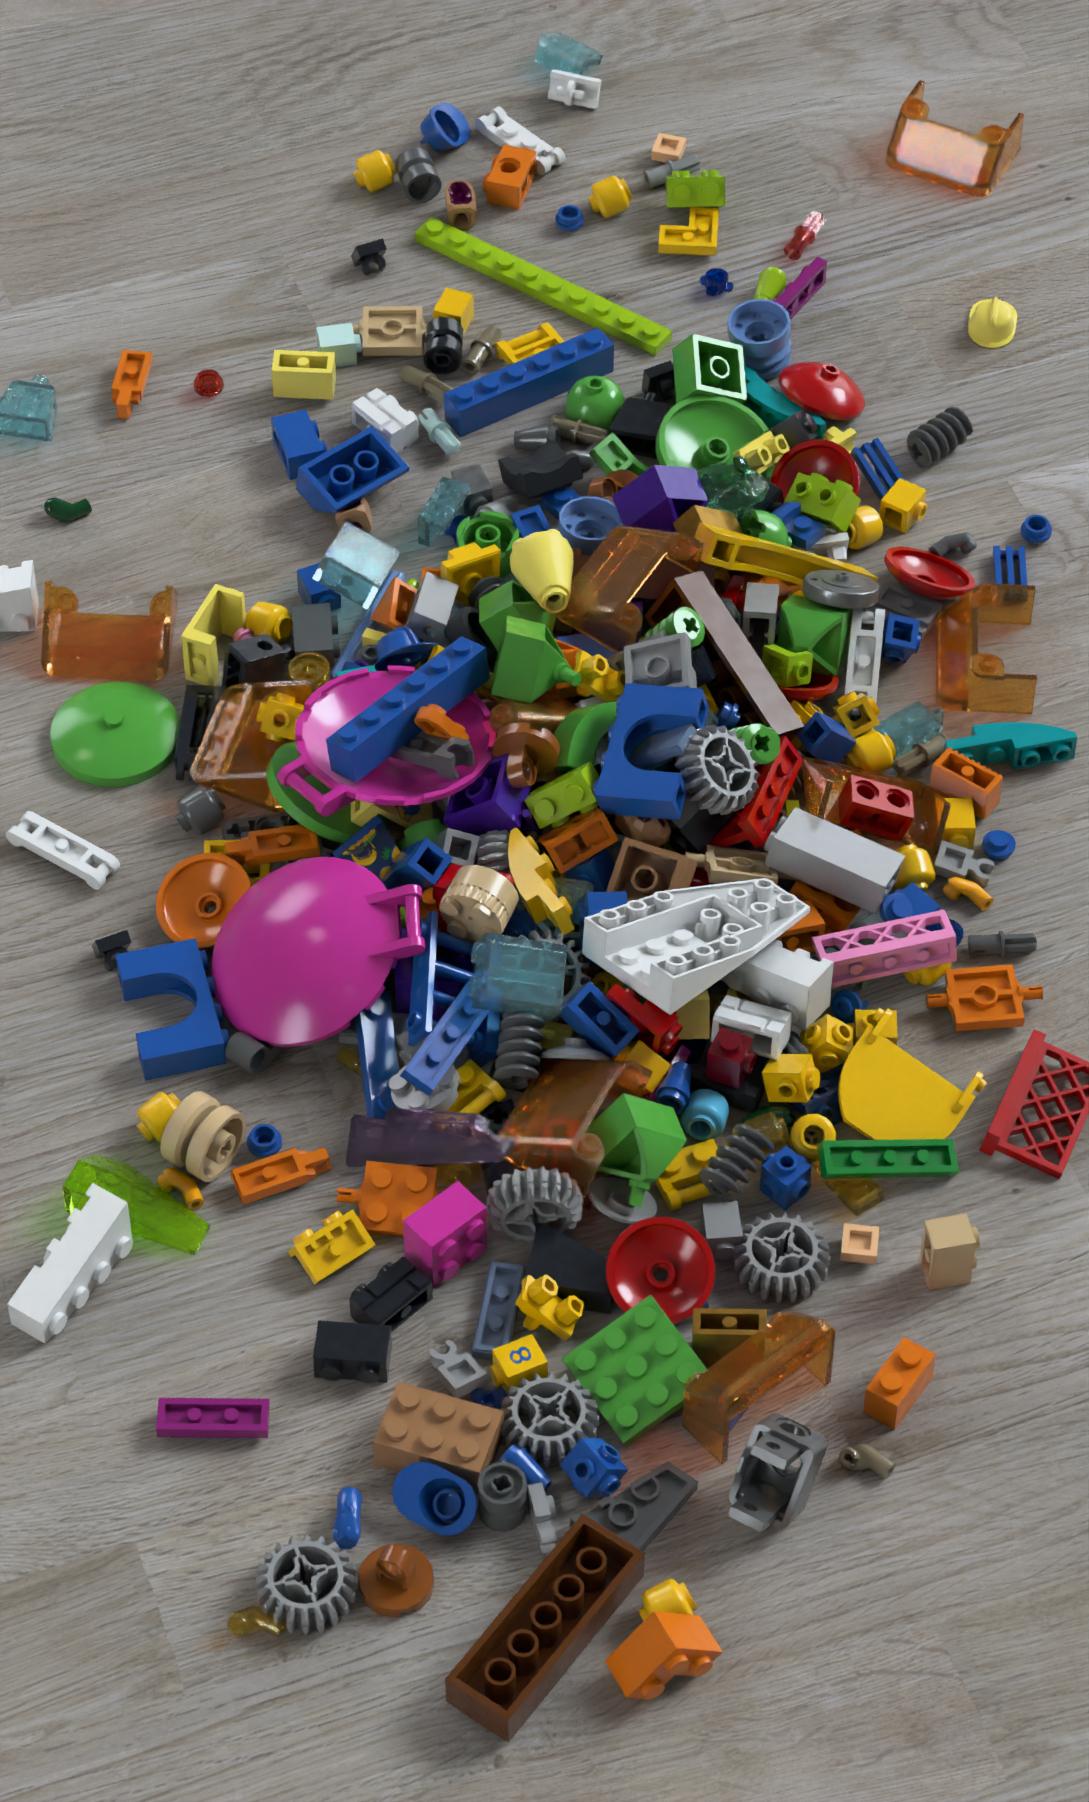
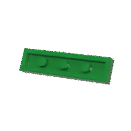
(887, 1158)

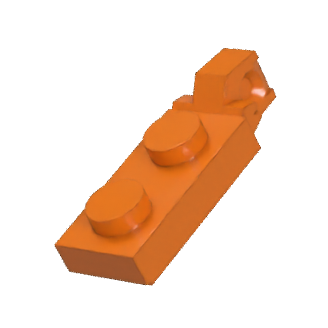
(130, 380)
(274, 845)
(278, 1173)

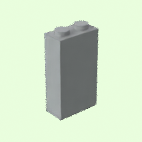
(833, 859)

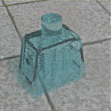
(29, 409)

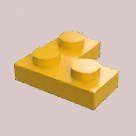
(695, 239)

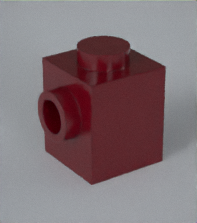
(730, 1058)

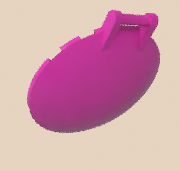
(392, 780)
(311, 949)

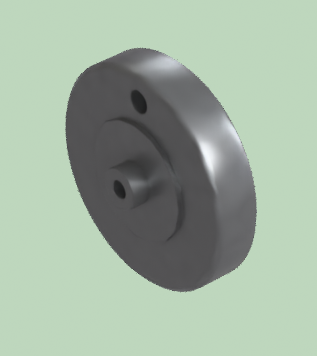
(841, 589)

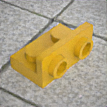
(332, 1246)

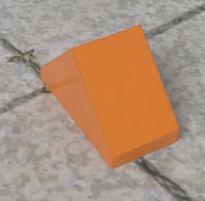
(394, 605)

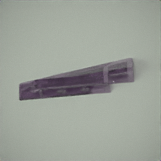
(424, 1138)

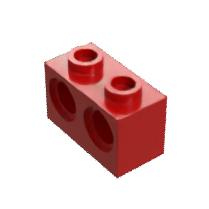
(876, 807)

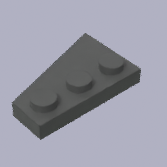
(644, 1507)

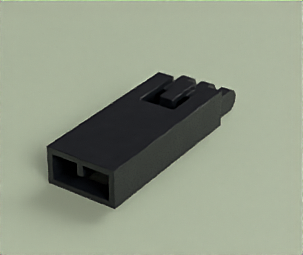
(194, 723)

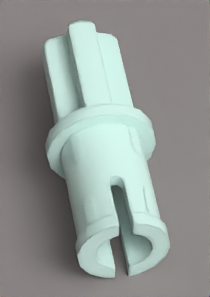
(439, 432)

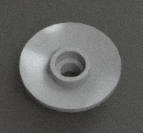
(574, 1049)
(611, 1198)

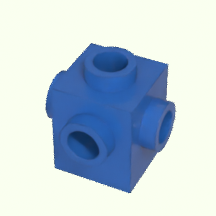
(900, 638)
(785, 1177)
(594, 1467)

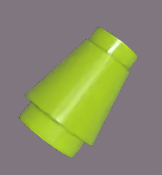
(770, 283)

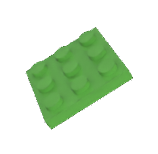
(635, 1369)

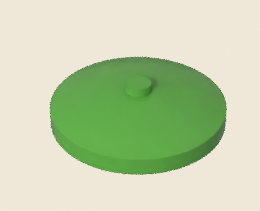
(707, 432)
(115, 734)
(334, 827)

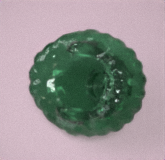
(733, 486)

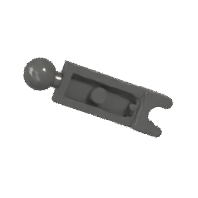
(437, 754)

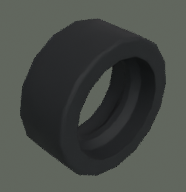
(467, 625)

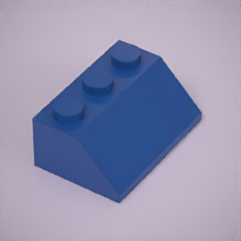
(349, 472)

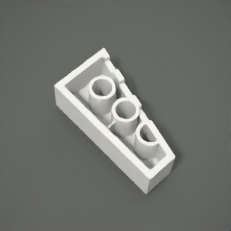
(18, 598)
(785, 982)
(73, 1265)

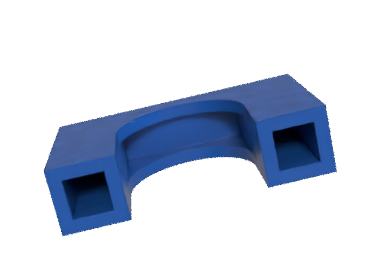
(641, 714)
(417, 864)
(180, 971)

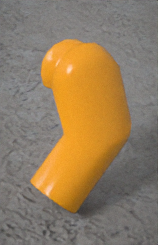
(970, 889)
(186, 1184)

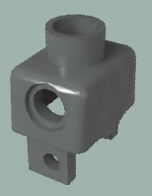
(768, 1470)

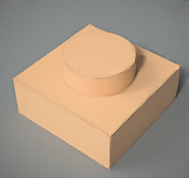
(668, 148)
(859, 1243)

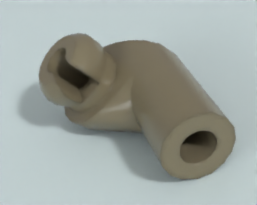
(866, 1457)

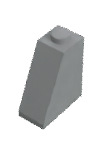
(760, 615)

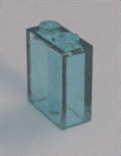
(356, 565)
(518, 975)

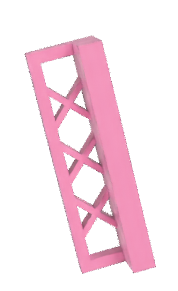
(888, 954)

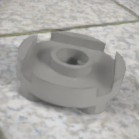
(409, 1097)

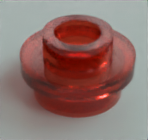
(208, 383)

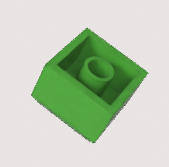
(709, 368)
(511, 601)
(816, 629)
(529, 662)
(638, 1141)

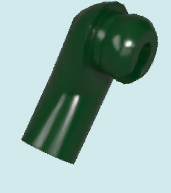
(66, 511)
(778, 1110)

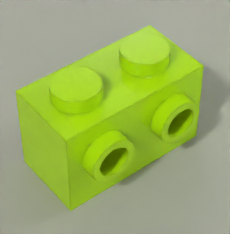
(695, 190)
(824, 501)
(563, 796)

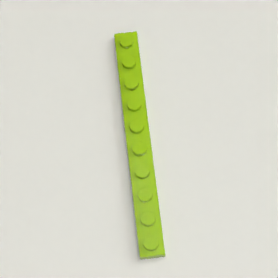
(544, 286)

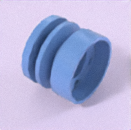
(765, 335)
(587, 522)

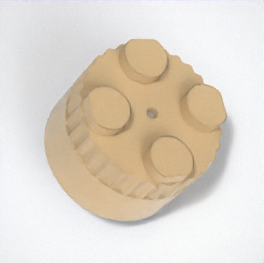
(478, 902)

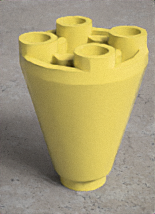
(544, 568)

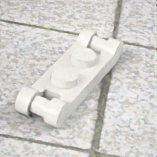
(515, 135)
(864, 654)
(63, 849)

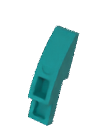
(771, 406)
(1016, 742)

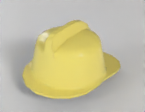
(992, 323)

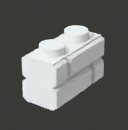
(388, 418)
(764, 1024)

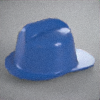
(444, 127)
(401, 649)
(435, 1498)

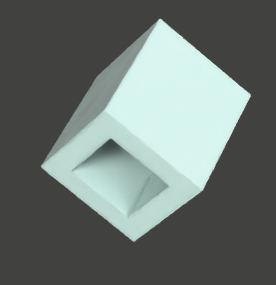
(342, 341)

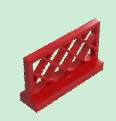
(761, 813)
(1014, 1101)

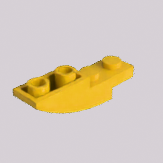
(535, 882)

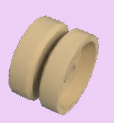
(203, 1136)

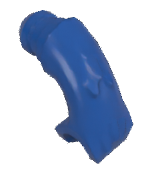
(347, 1520)

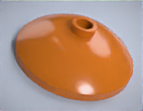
(192, 890)

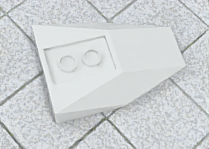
(688, 937)

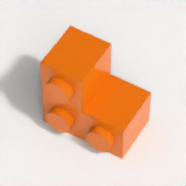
(660, 1649)

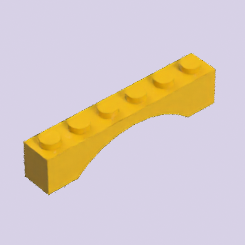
(759, 556)

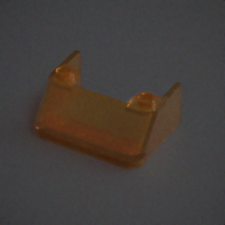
(949, 154)
(975, 679)
(751, 1372)

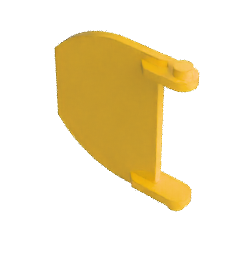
(894, 1094)

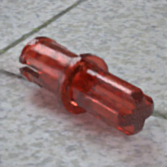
(804, 235)

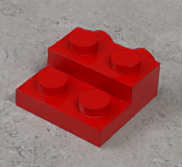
(656, 1026)

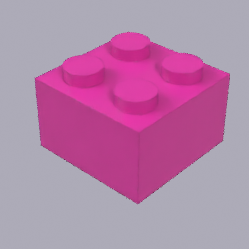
(446, 1233)

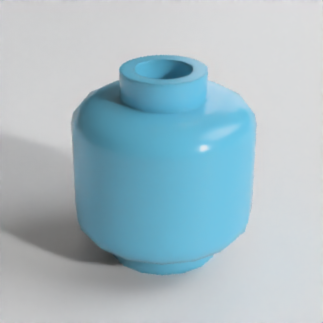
(705, 1115)

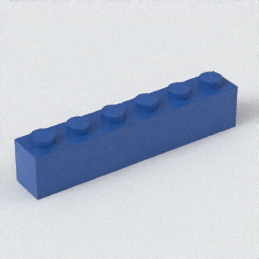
(527, 382)
(390, 720)

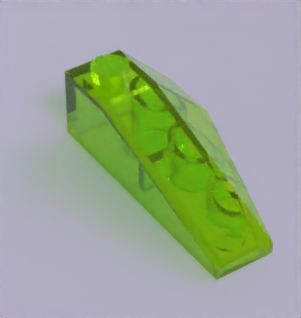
(151, 1210)

